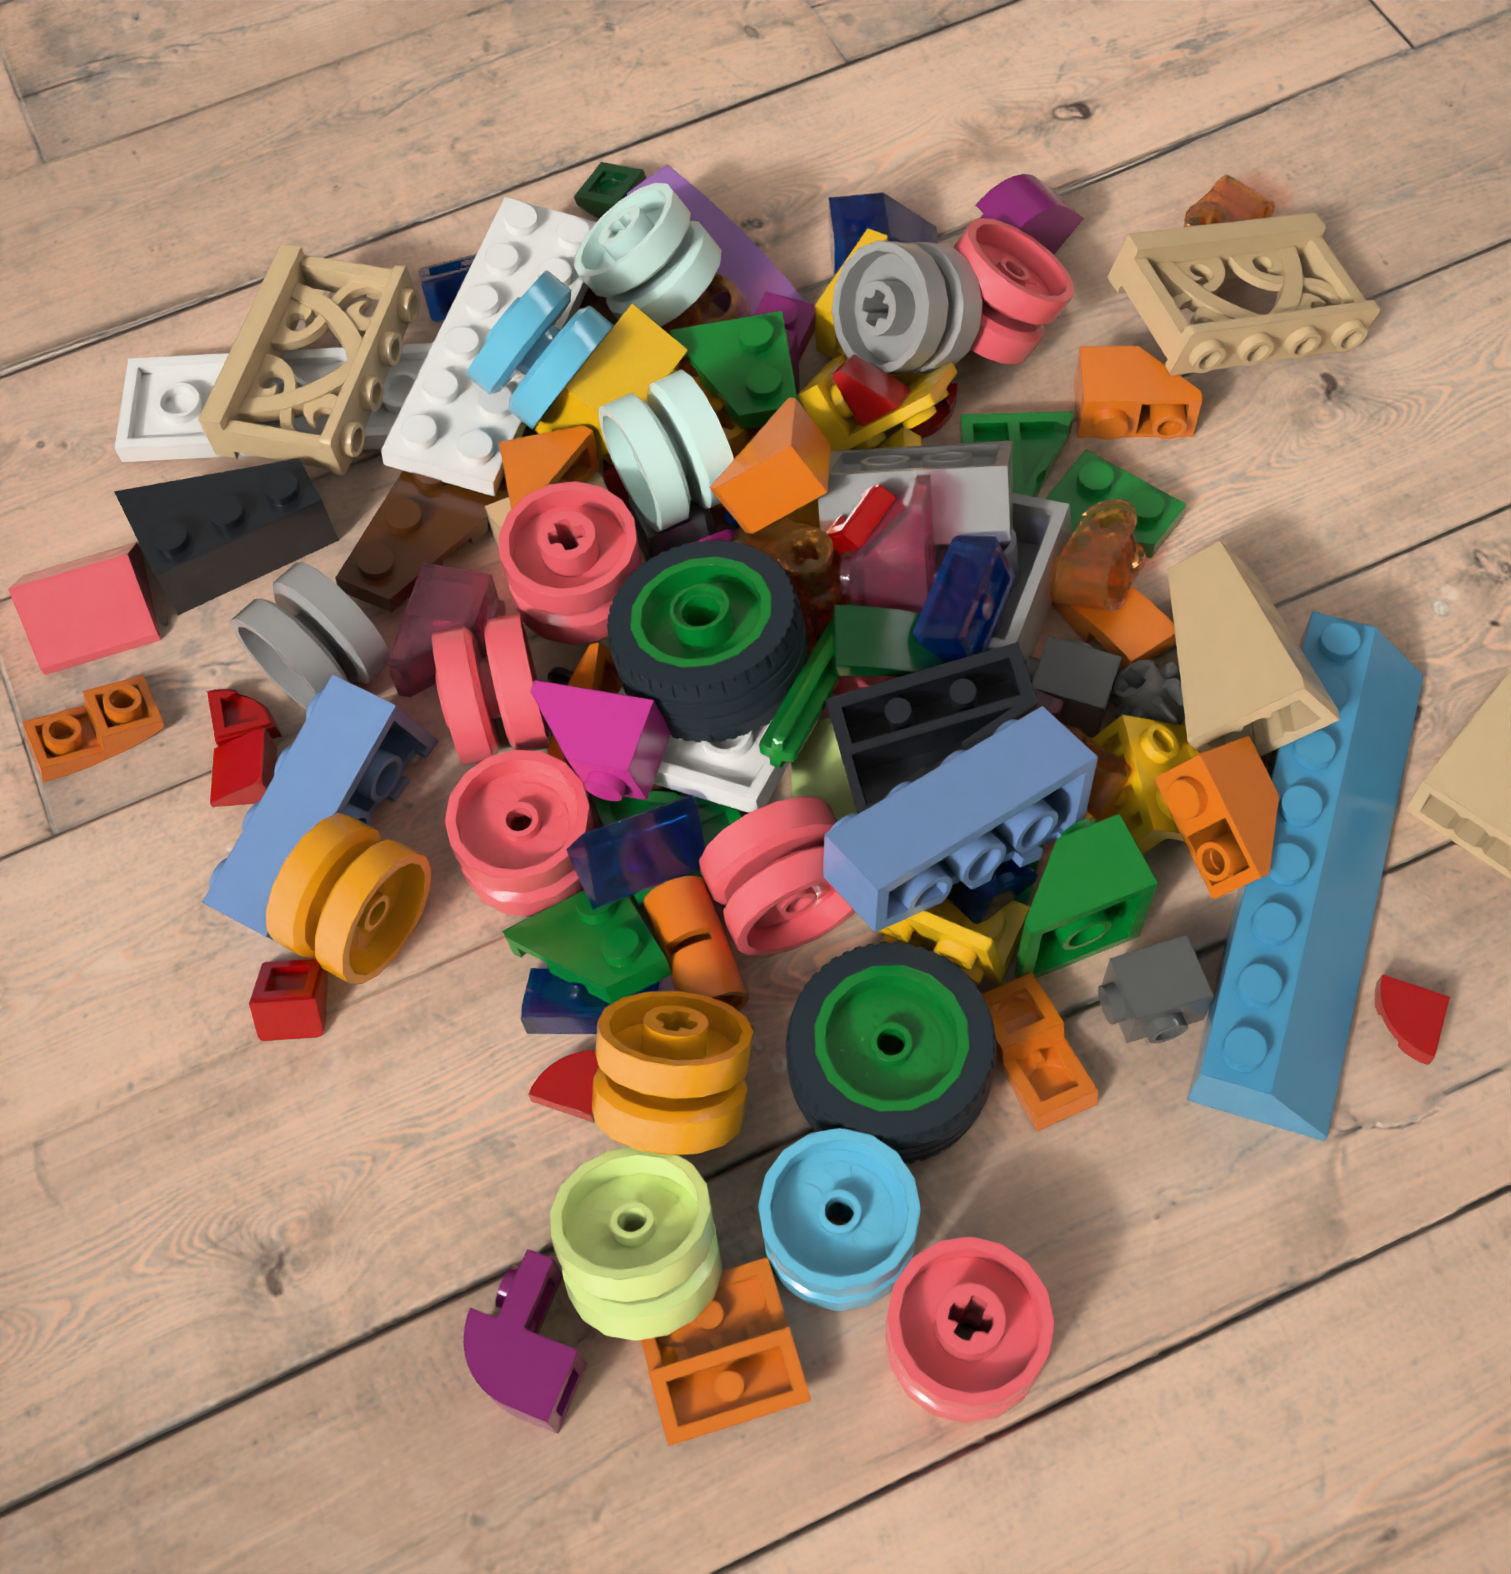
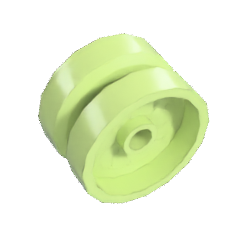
(636, 1243)

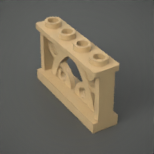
(1273, 253)
(347, 393)

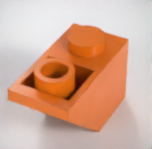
(1131, 395)
(1224, 813)

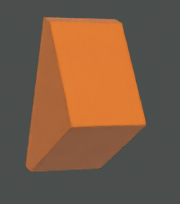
(547, 460)
(776, 470)

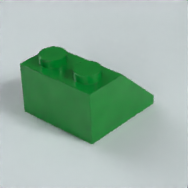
(1087, 899)

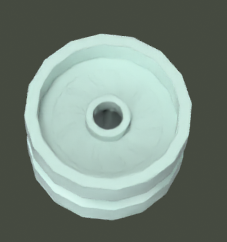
(648, 255)
(666, 448)

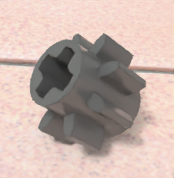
(1149, 692)

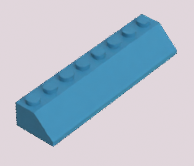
(1305, 928)

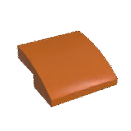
(728, 1361)

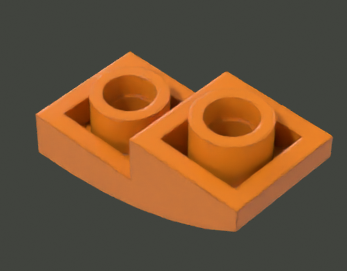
(108, 724)

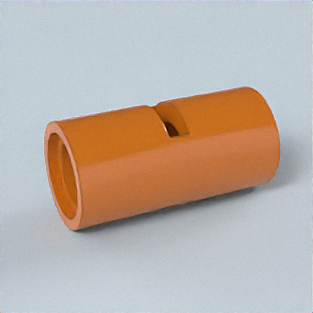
(694, 941)

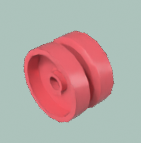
(1019, 288)
(567, 558)
(481, 691)
(513, 830)
(772, 877)
(979, 1286)

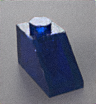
(877, 211)

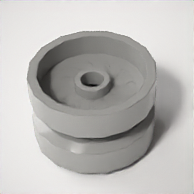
(907, 306)
(310, 635)

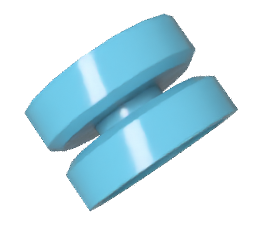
(532, 344)
(869, 1190)

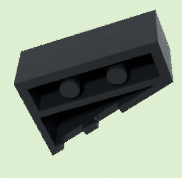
(226, 528)
(919, 719)

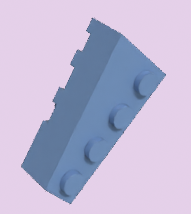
(339, 763)
(961, 820)

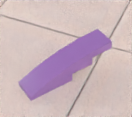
(740, 257)

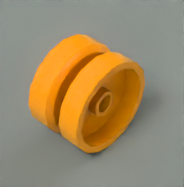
(348, 898)
(671, 1072)

